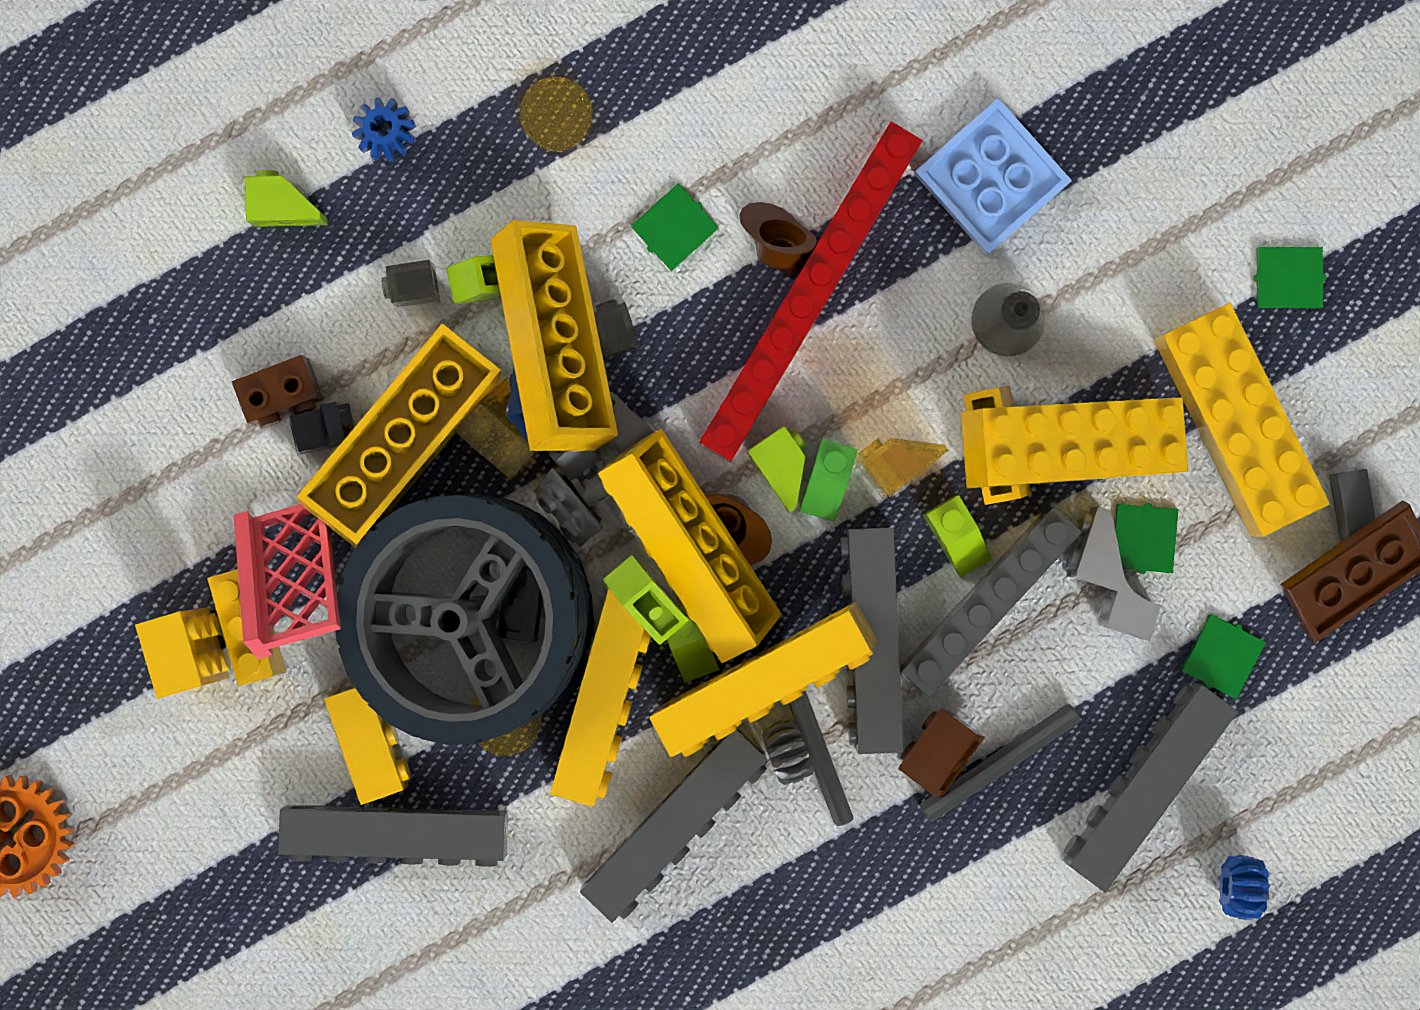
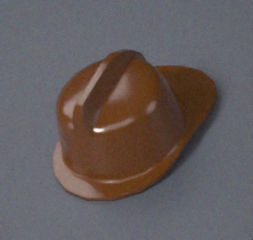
(777, 235)
(743, 525)

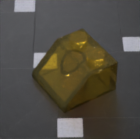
(494, 436)
(896, 462)

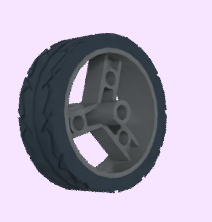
(373, 612)

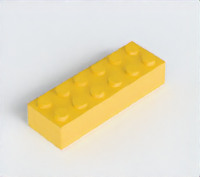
(553, 337)
(1241, 421)
(399, 436)
(1073, 442)
(690, 545)
(762, 680)
(601, 706)

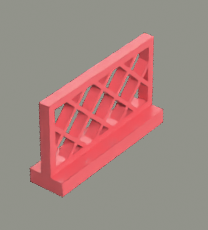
(256, 587)

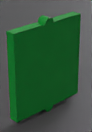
(674, 227)
(1290, 277)
(1146, 537)
(1223, 656)

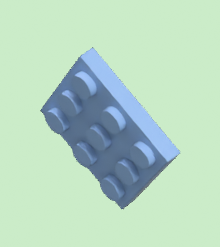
(992, 176)

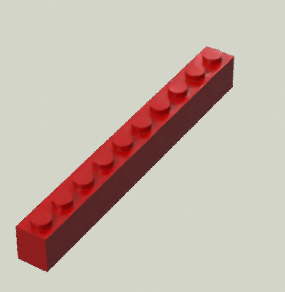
(810, 292)

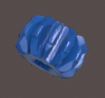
(371, 122)
(1244, 887)

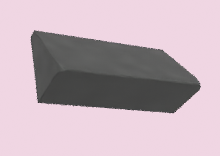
(1352, 501)

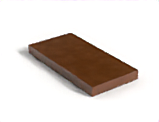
(1356, 572)

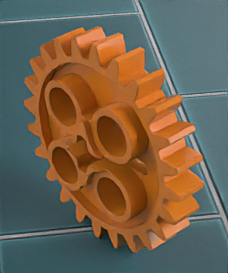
(36, 857)

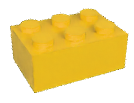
(183, 651)

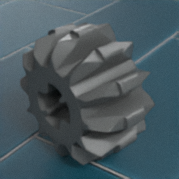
(787, 752)

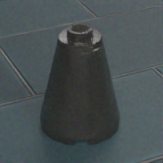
(1008, 319)

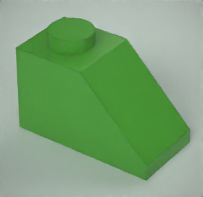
(828, 480)

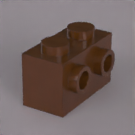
(278, 391)
(940, 751)

